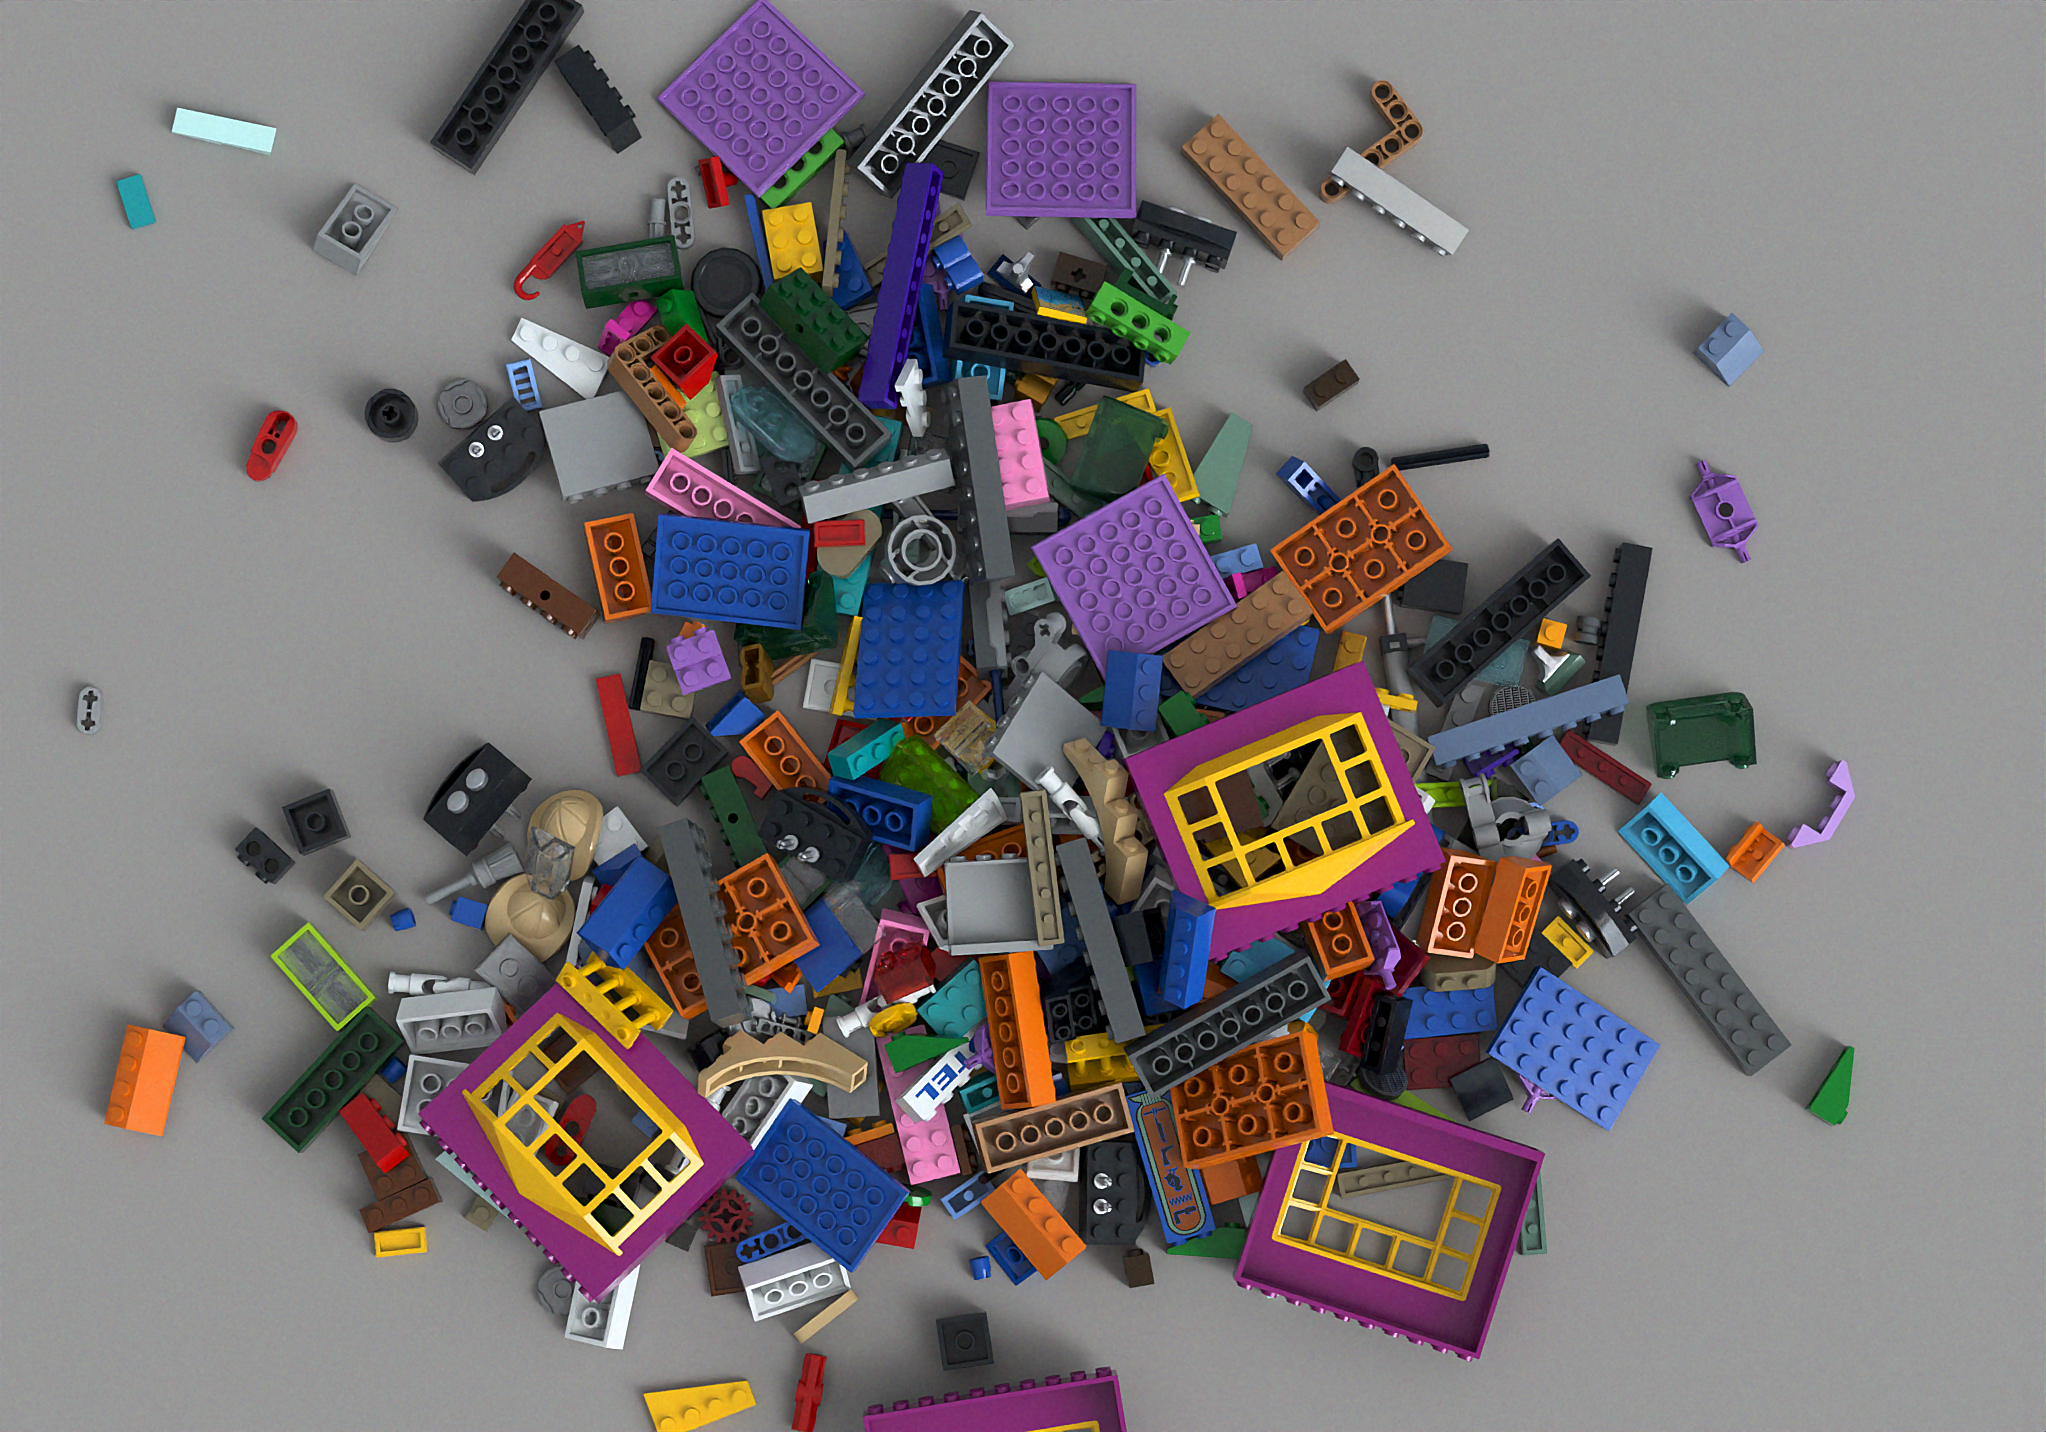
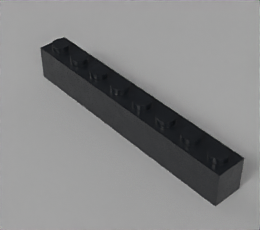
(1619, 632)

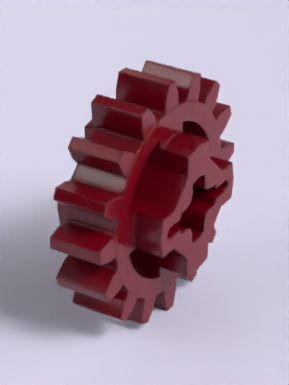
(725, 1205)

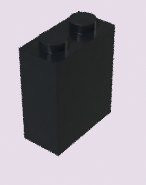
(1436, 588)

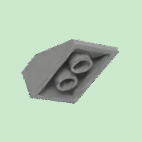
(354, 229)

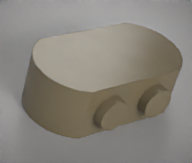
(843, 561)
(1457, 973)

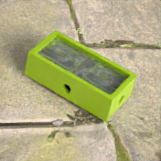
(324, 976)

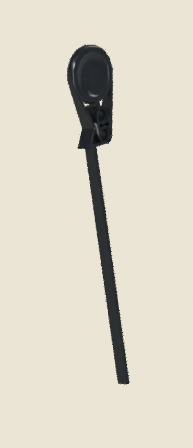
(719, 285)

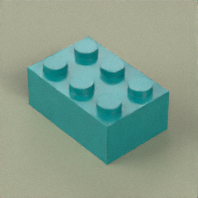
(957, 1003)

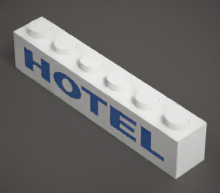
(939, 1080)

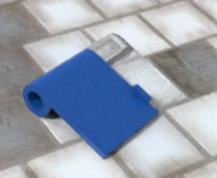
(844, 933)

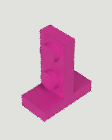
(626, 325)
(1244, 584)

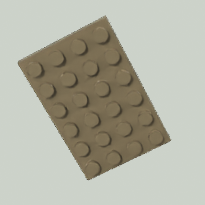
(1321, 791)

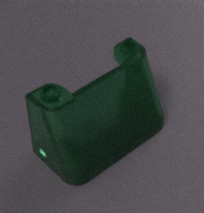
(1116, 451)
(818, 627)
(1701, 732)

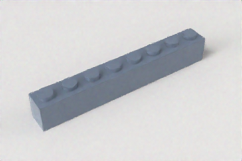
(1527, 721)

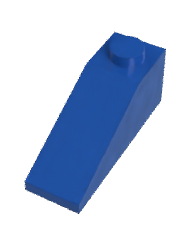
(1307, 485)

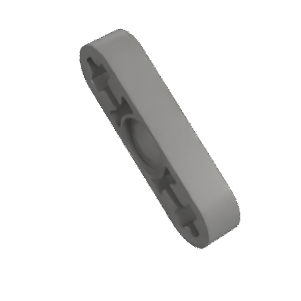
(686, 194)

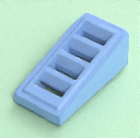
(518, 365)

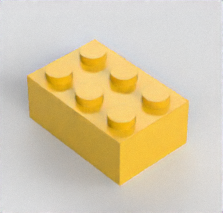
(793, 241)

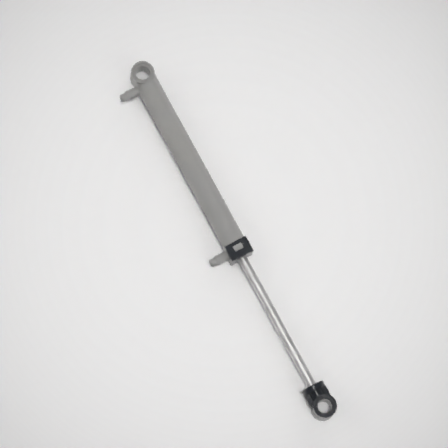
(1393, 645)

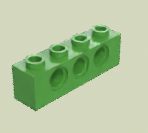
(798, 180)
(1150, 321)

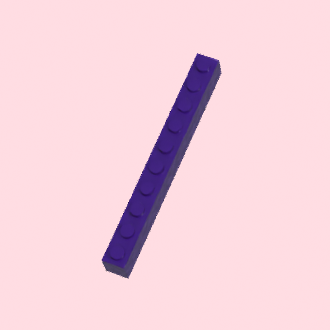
(900, 285)

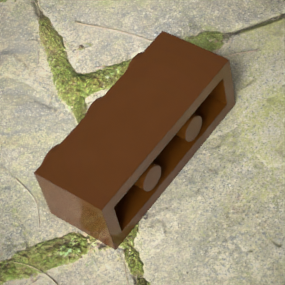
(400, 1205)

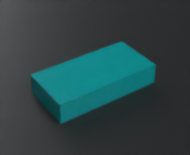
(136, 201)

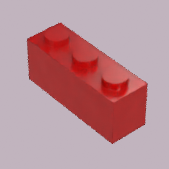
(375, 1132)

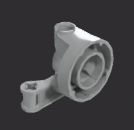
(919, 524)
(1050, 655)
(1487, 814)

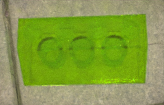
(920, 768)

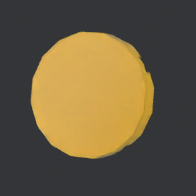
(893, 1019)

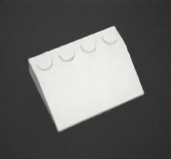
(428, 1078)

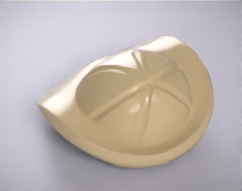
(577, 820)
(532, 919)

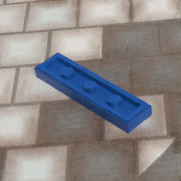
(759, 240)

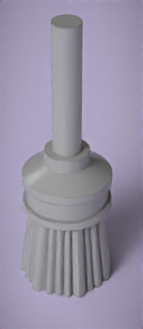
(484, 872)

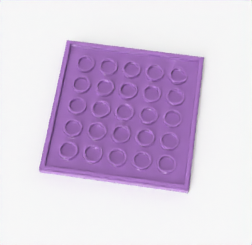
(760, 96)
(1061, 150)
(1134, 574)

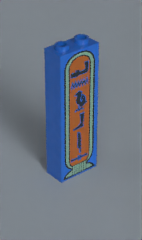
(1175, 1189)

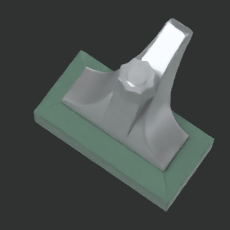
(1554, 668)
(1004, 781)

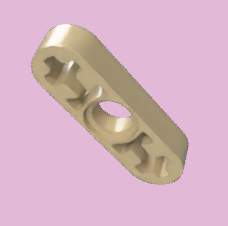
(826, 1316)

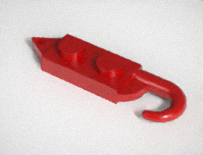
(550, 257)

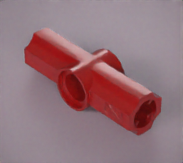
(809, 1392)

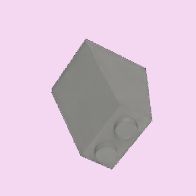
(676, 1025)

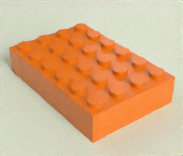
(1361, 549)
(765, 929)
(1253, 1102)

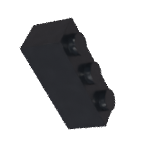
(1386, 1033)

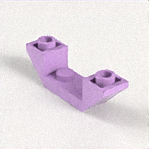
(1840, 780)

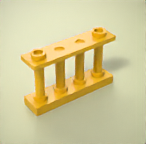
(845, 677)
(609, 1015)
(1105, 1066)

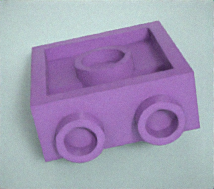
(698, 661)

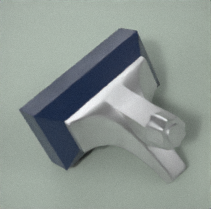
(1014, 275)

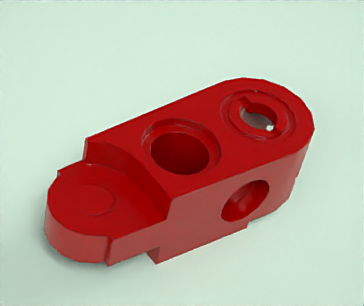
(260, 464)
(582, 1111)

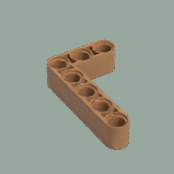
(1397, 135)
(631, 372)

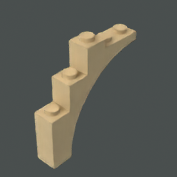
(1117, 818)
(782, 1055)

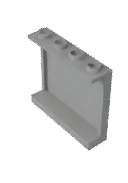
(598, 446)
(1037, 728)
(989, 905)

